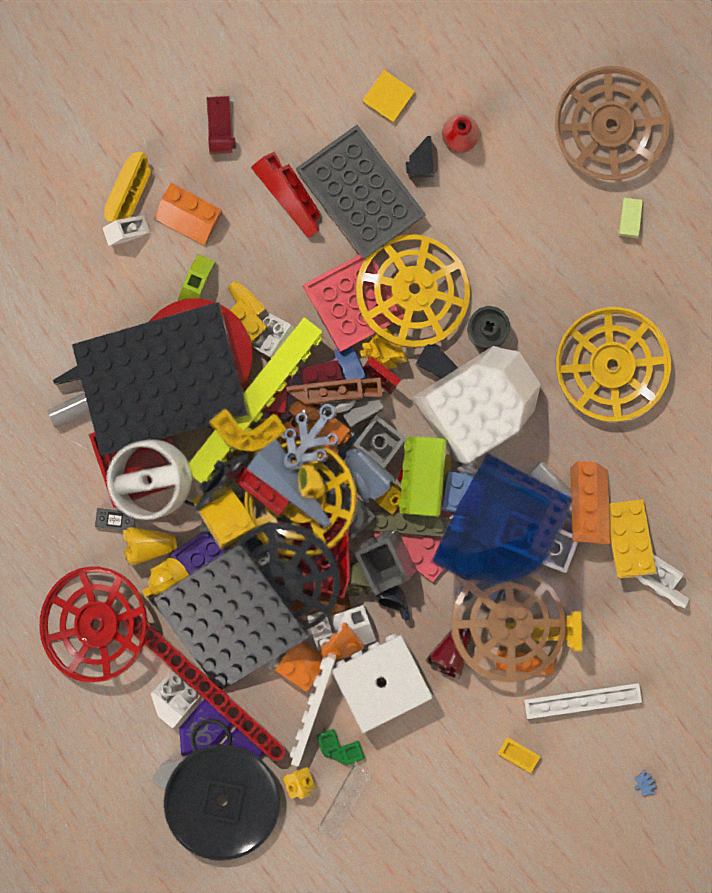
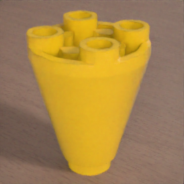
(146, 544)

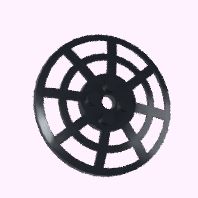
(291, 571)

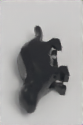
(221, 479)

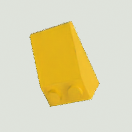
(226, 518)

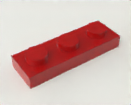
(263, 492)

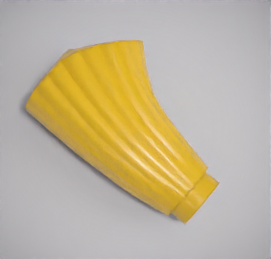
(239, 292)

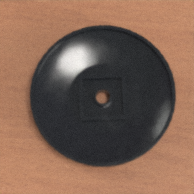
(223, 830)

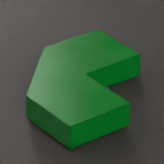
(345, 754)

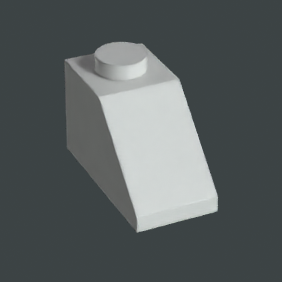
(126, 230)

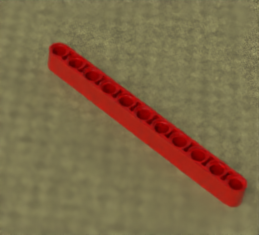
(214, 690)

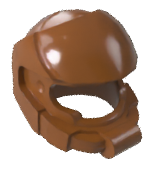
(311, 411)

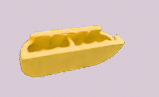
(128, 187)

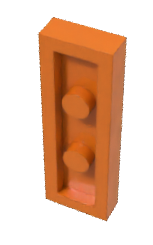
(526, 666)

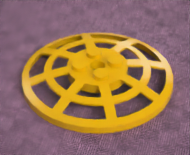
(408, 301)
(624, 358)
(299, 516)

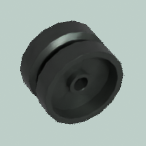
(488, 316)

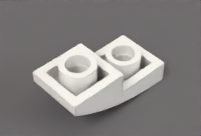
(321, 632)

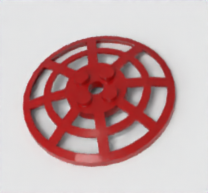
(84, 622)

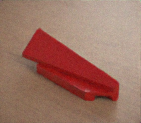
(289, 192)

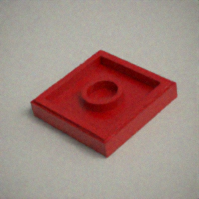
(374, 369)

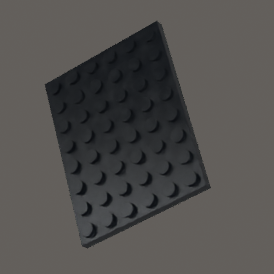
(160, 378)

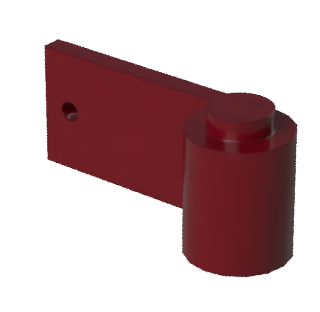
(219, 125)

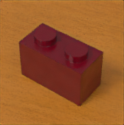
(321, 373)

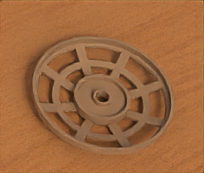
(612, 111)
(504, 636)

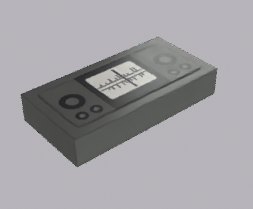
(113, 519)

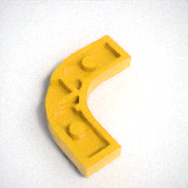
(247, 440)

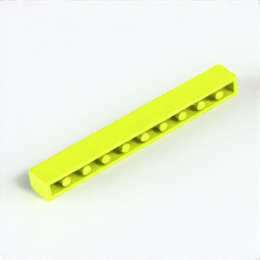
(260, 394)

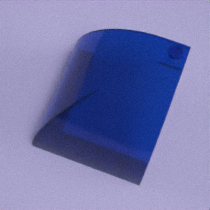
(502, 525)

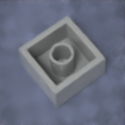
(379, 440)

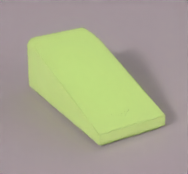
(630, 217)

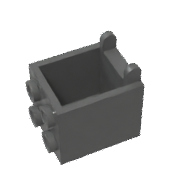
(388, 565)

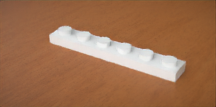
(314, 701)
(582, 701)

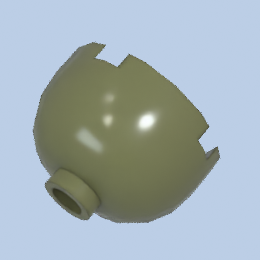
(358, 581)

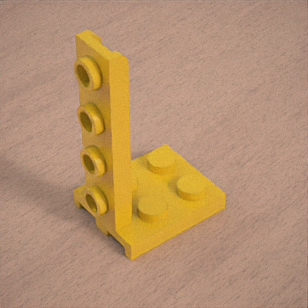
(572, 631)

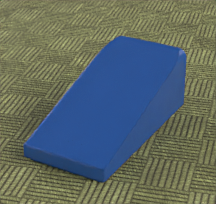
(350, 364)

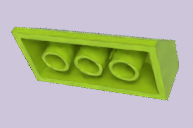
(422, 476)

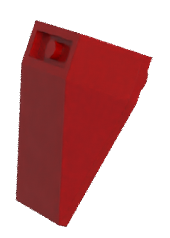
(340, 551)

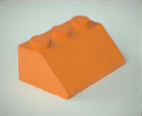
(188, 214)

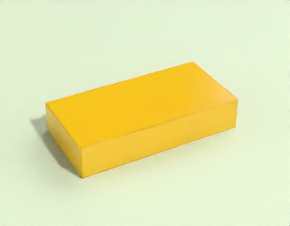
(518, 754)

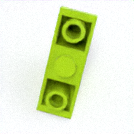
(196, 278)

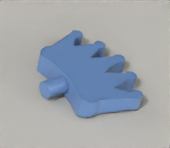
(644, 784)

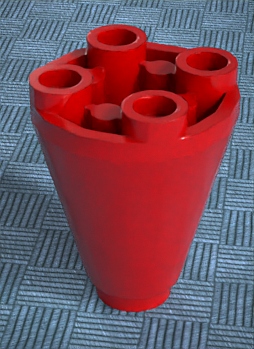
(458, 139)

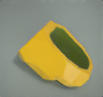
(310, 482)

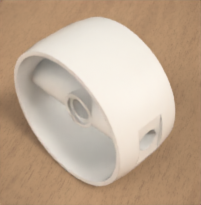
(122, 484)

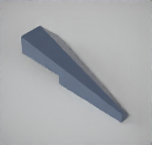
(271, 468)

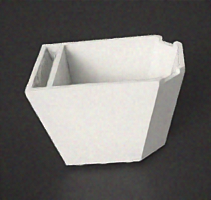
(480, 402)

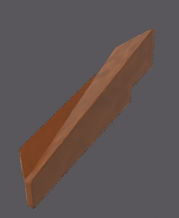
(336, 390)

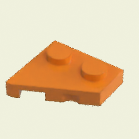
(342, 644)

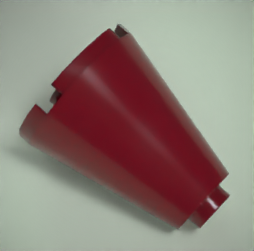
(446, 655)

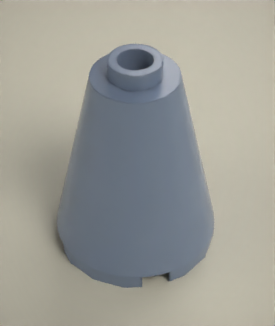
(368, 475)

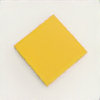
(388, 96)

